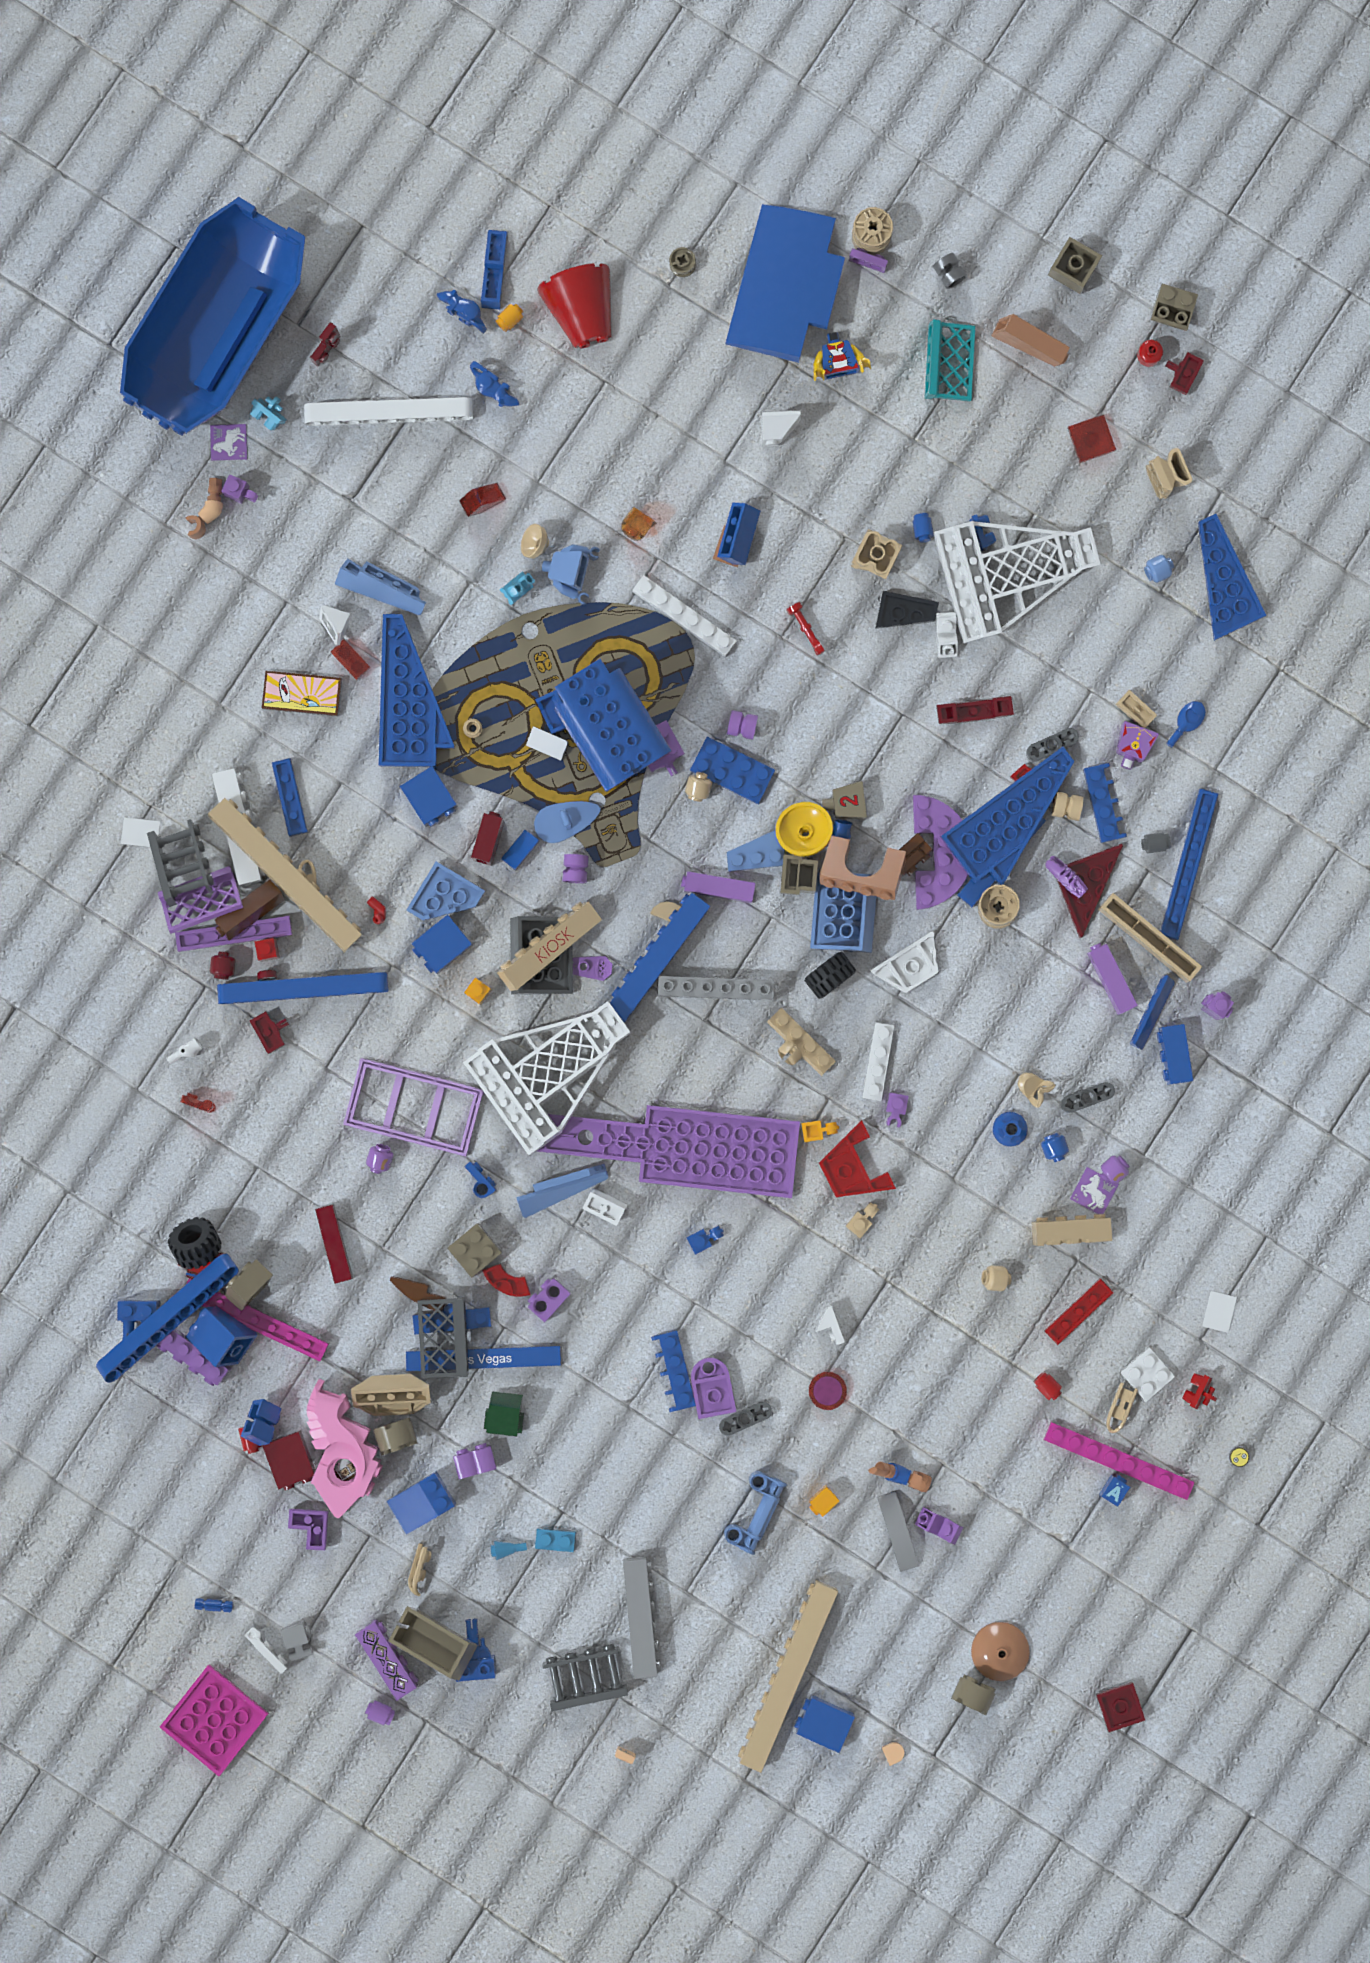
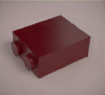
(488, 838)
(289, 1460)

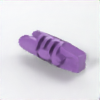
(1066, 876)

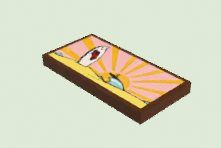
(301, 693)

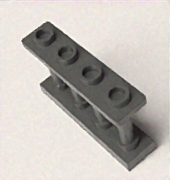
(161, 859)
(579, 1697)

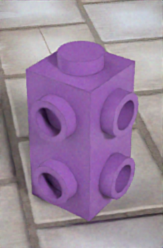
(1217, 1005)

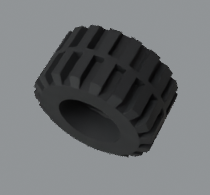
(830, 975)
(194, 1243)

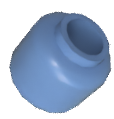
(1159, 568)

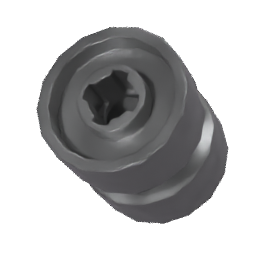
(953, 276)

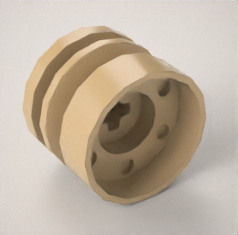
(870, 240)
(1008, 901)

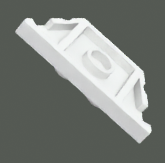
(910, 966)

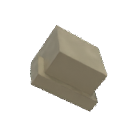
(798, 875)

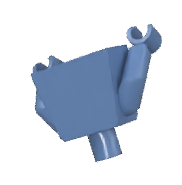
(569, 569)

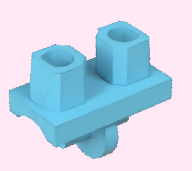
(261, 407)
(517, 587)

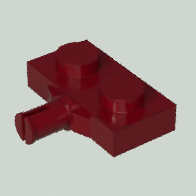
(1184, 372)
(269, 1031)

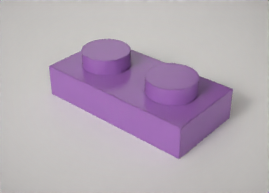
(874, 262)

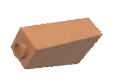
(1030, 340)

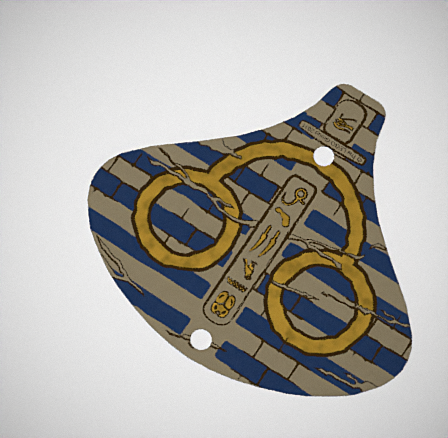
(506, 674)

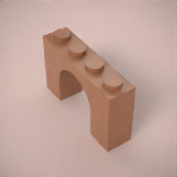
(881, 884)

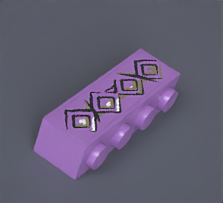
(386, 1659)

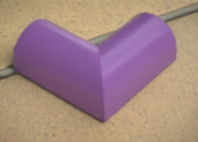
(314, 1522)

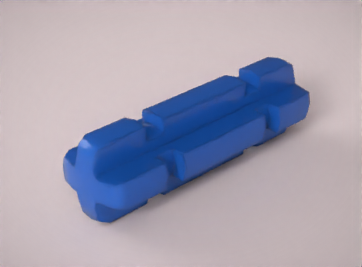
(213, 1605)

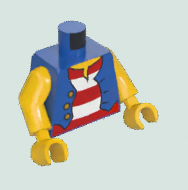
(838, 359)

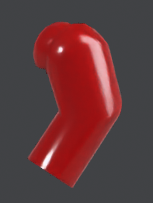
(379, 910)

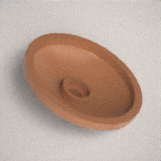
(990, 1642)

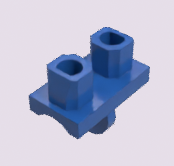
(983, 540)

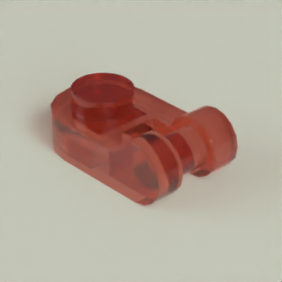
(191, 1100)

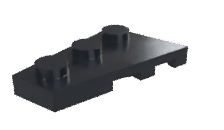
(904, 610)

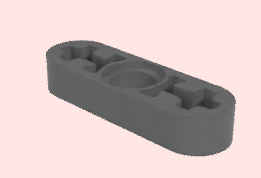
(1063, 734)
(1099, 1087)
(734, 1429)

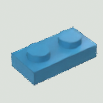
(555, 1540)

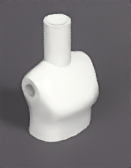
(191, 1049)

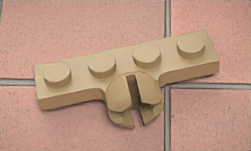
(799, 1043)

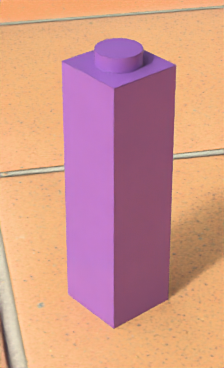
(718, 887)
(1111, 978)

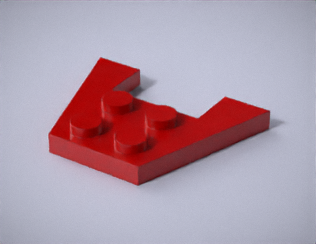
(845, 1170)

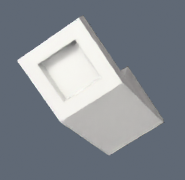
(946, 635)

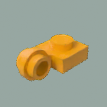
(813, 1130)

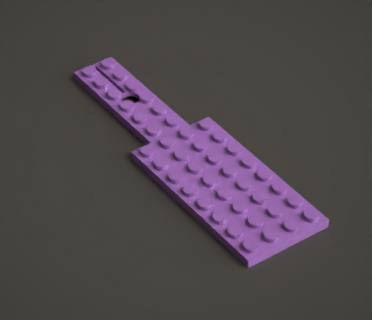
(693, 1149)

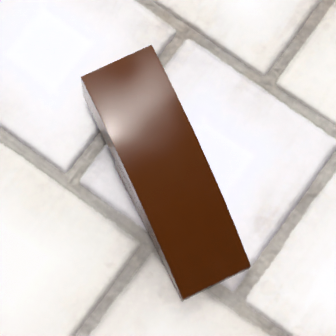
(416, 1291)

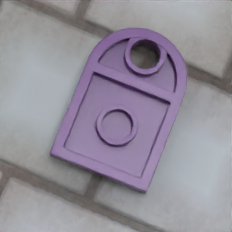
(712, 1390)

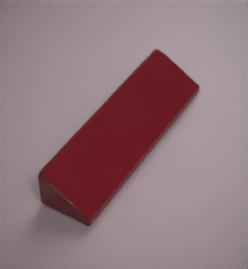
(334, 1244)

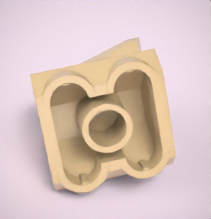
(1168, 474)
(876, 554)

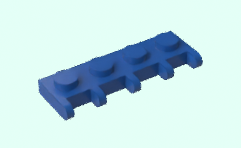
(1102, 803)
(675, 1370)

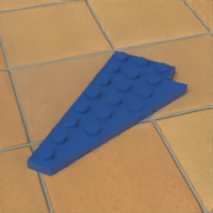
(409, 711)
(1001, 828)

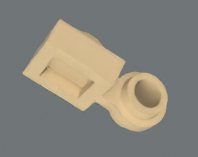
(860, 1224)

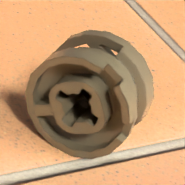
(682, 262)

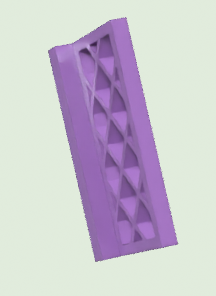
(222, 878)

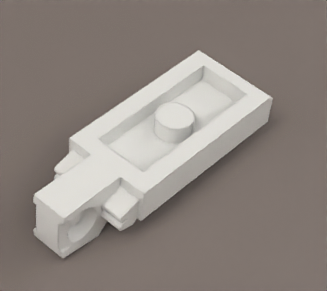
(265, 1649)

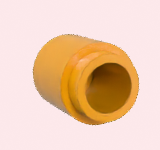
(509, 317)

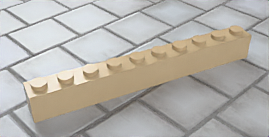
(284, 874)
(788, 1676)

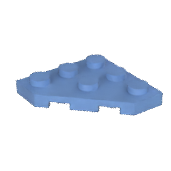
(444, 894)

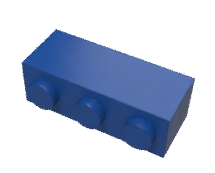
(738, 533)
(1175, 1054)

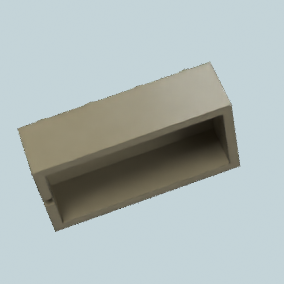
(433, 1643)

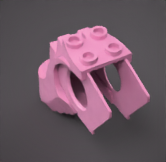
(341, 1440)

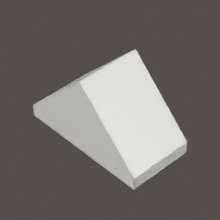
(335, 623)

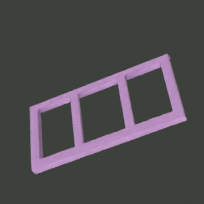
(441, 1085)

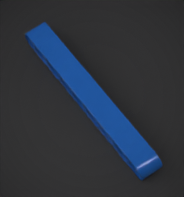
(302, 988)
(167, 1318)

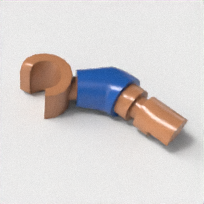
(899, 1474)

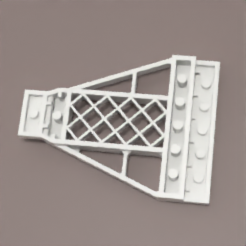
(969, 581)
(512, 1095)

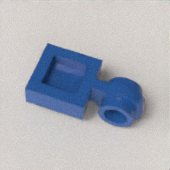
(700, 1241)

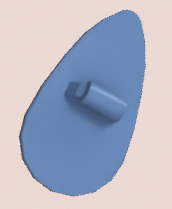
(564, 820)

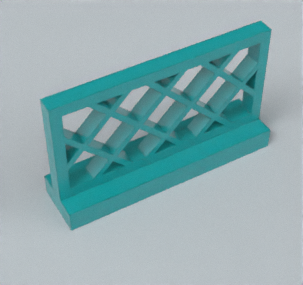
(934, 356)

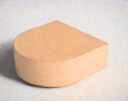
(894, 1752)

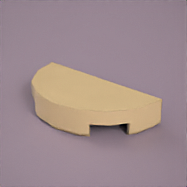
(664, 910)

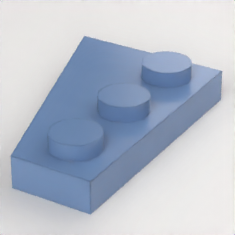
(756, 854)

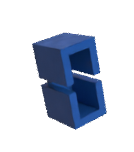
(265, 1417)

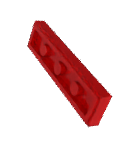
(1078, 1311)

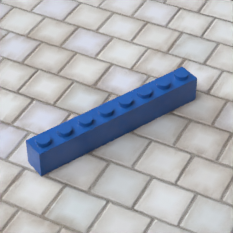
(658, 955)

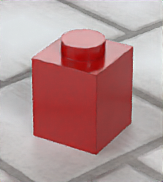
(267, 949)

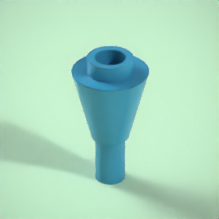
(503, 1549)

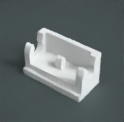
(604, 1206)

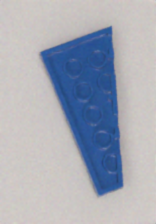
(1229, 591)

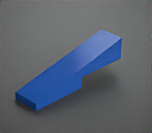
(493, 269)

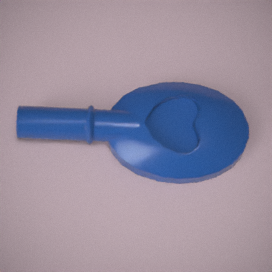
(1188, 720)

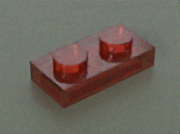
(350, 659)

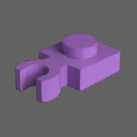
(896, 1105)

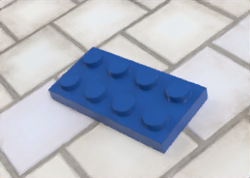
(733, 770)

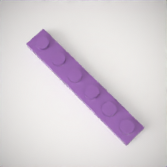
(210, 938)

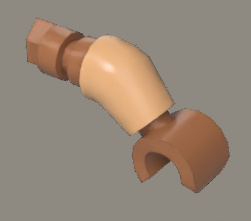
(210, 511)

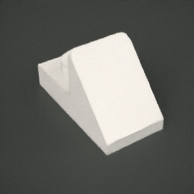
(829, 1320)

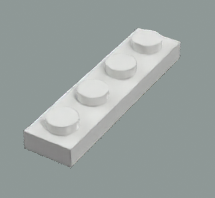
(878, 1061)

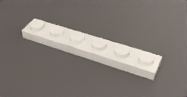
(684, 616)

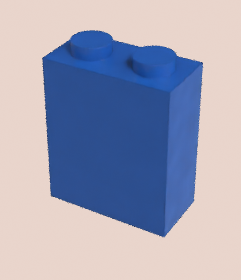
(429, 797)
(441, 945)
(824, 1723)

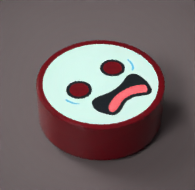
(266, 975)

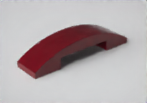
(975, 711)

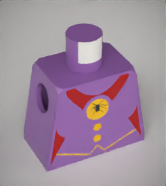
(1134, 743)

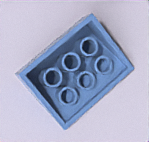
(842, 919)

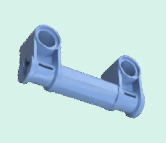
(762, 1515)

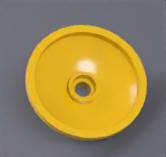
(800, 819)

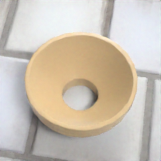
(534, 541)

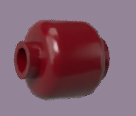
(222, 965)

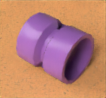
(741, 724)
(575, 868)

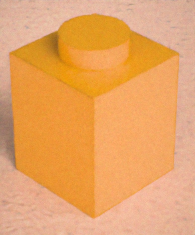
(477, 991)
(823, 1501)

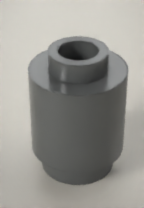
(1156, 842)

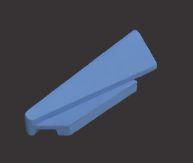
(560, 1188)

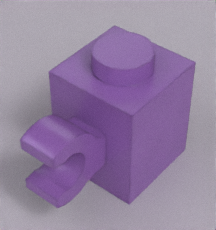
(238, 490)

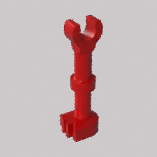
(805, 627)

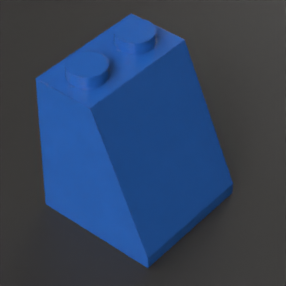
(220, 1337)

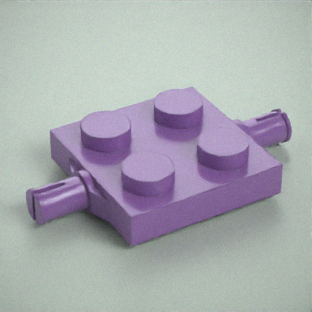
(668, 760)

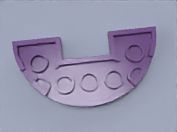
(948, 874)

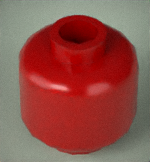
(1150, 353)

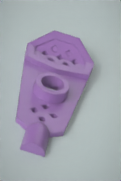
(593, 967)

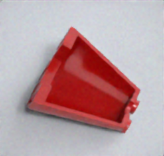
(580, 302)

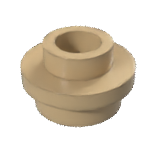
(470, 722)

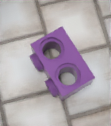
(552, 1302)

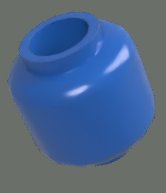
(1054, 1147)

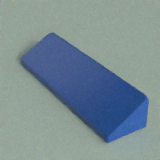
(1152, 1012)

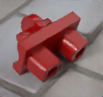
(1203, 1383)

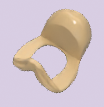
(1028, 1085)

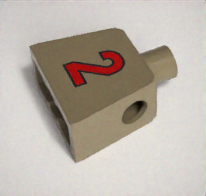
(847, 802)

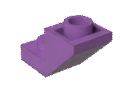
(939, 1525)

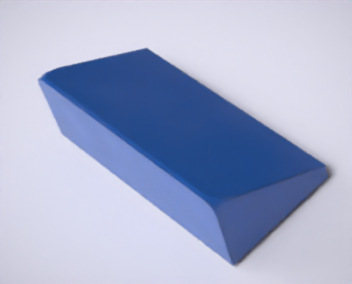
(520, 850)

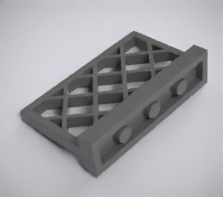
(459, 1341)

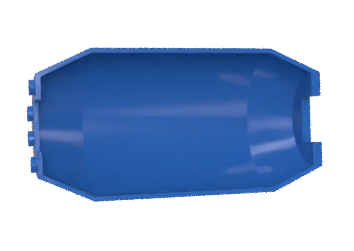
(195, 306)

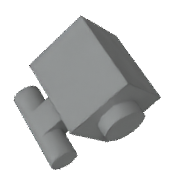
(296, 1636)

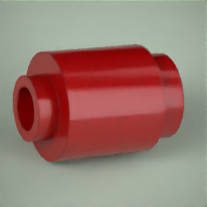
(1048, 1386)

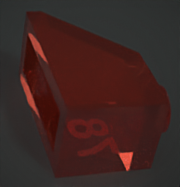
(482, 499)

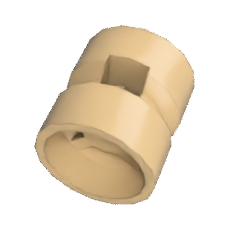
(1067, 806)

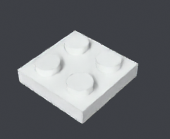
(1147, 1374)

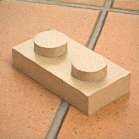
(1136, 709)

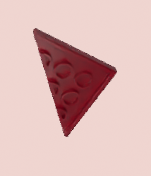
(1094, 873)

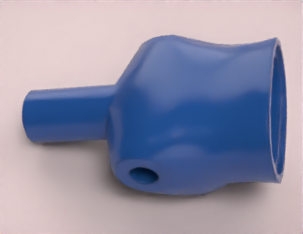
(842, 829)

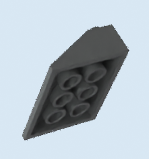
(558, 974)

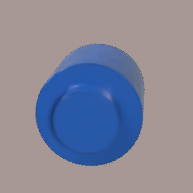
(922, 527)

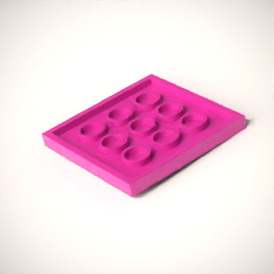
(214, 1720)

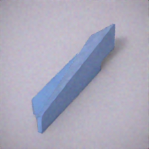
(380, 586)

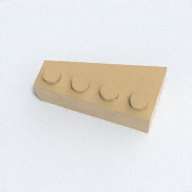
(1071, 1231)

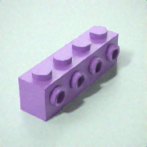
(186, 1352)

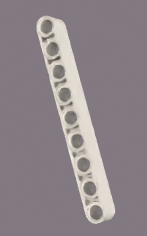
(388, 411)

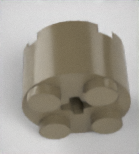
(395, 1436)
(974, 1696)

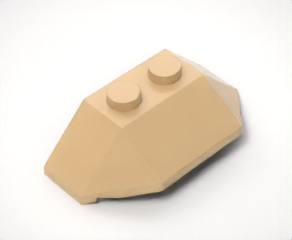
(391, 1395)

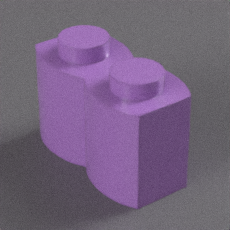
(474, 1461)

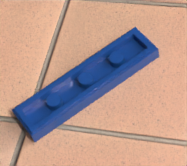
(289, 797)

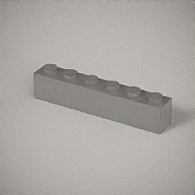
(640, 1617)

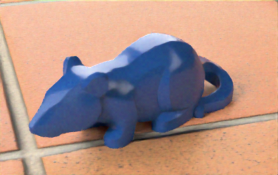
(466, 309)
(488, 385)

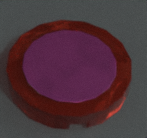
(827, 1390)

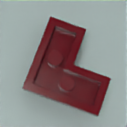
(329, 339)

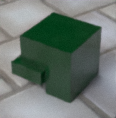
(504, 1414)

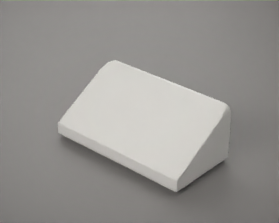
(547, 743)

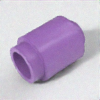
(379, 1713)

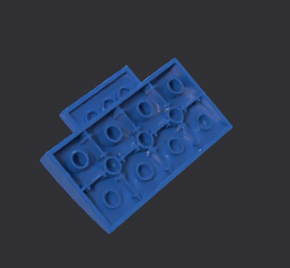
(785, 283)

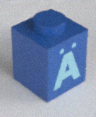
(1115, 1490)

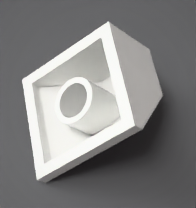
(778, 426)

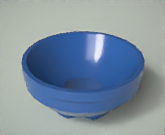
(1000, 1133)

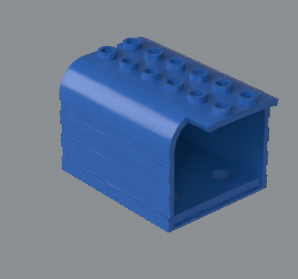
(609, 724)

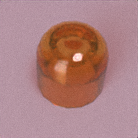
(636, 524)

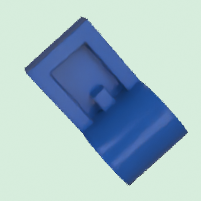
(475, 1170)

